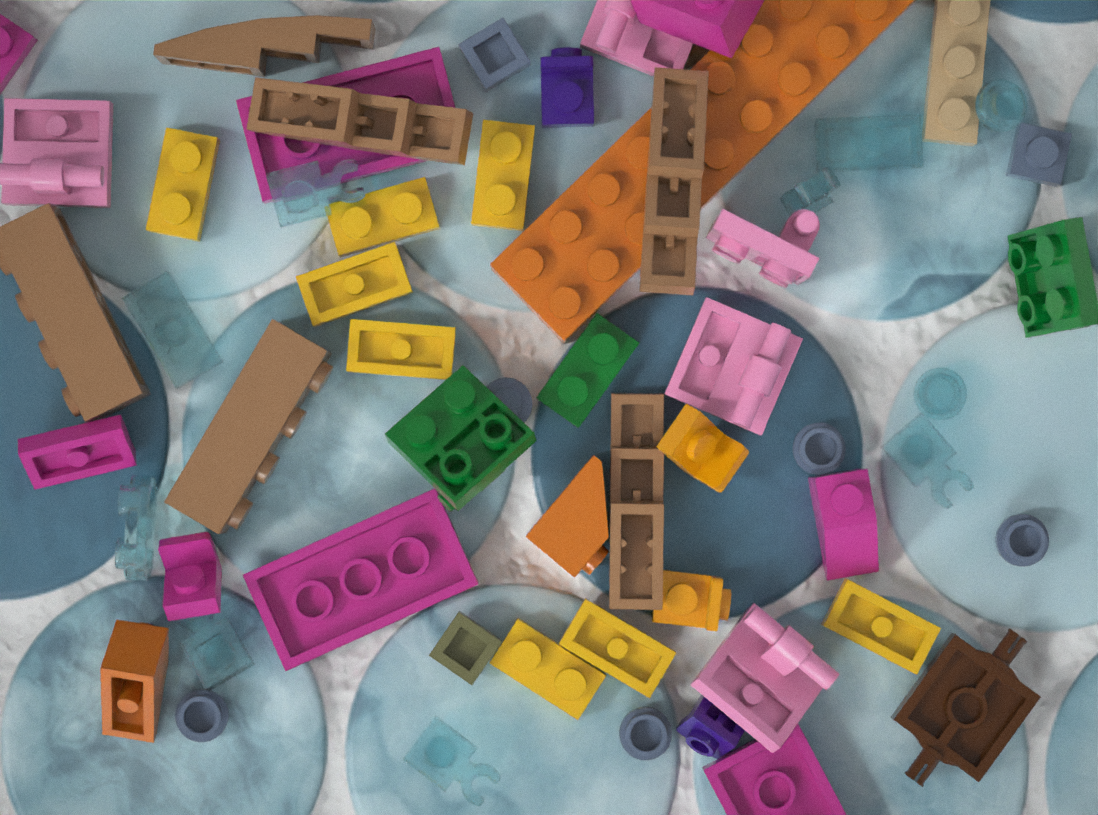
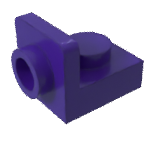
(567, 89)
(709, 730)

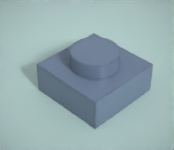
(494, 54)
(1038, 154)

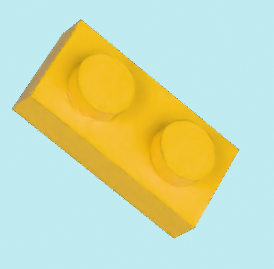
(503, 175)
(183, 184)
(383, 217)
(354, 284)
(400, 349)
(881, 626)
(617, 648)
(547, 668)

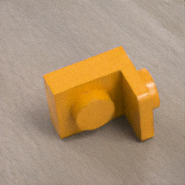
(702, 449)
(693, 600)

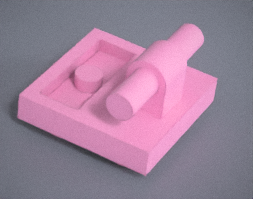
(620, 37)
(57, 153)
(782, 257)
(733, 366)
(764, 677)

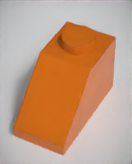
(576, 522)
(134, 680)

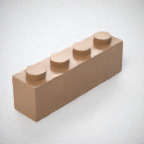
(70, 314)
(249, 427)

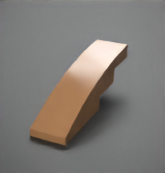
(247, 44)
(359, 121)
(674, 181)
(636, 502)

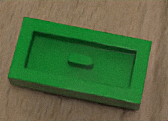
(587, 370)

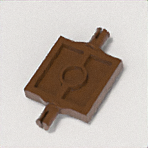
(965, 707)

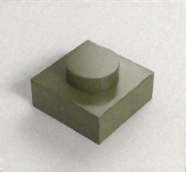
(465, 648)

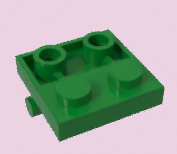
(1053, 278)
(460, 438)

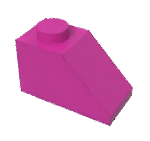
(845, 523)

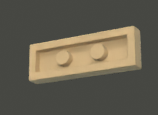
(955, 71)

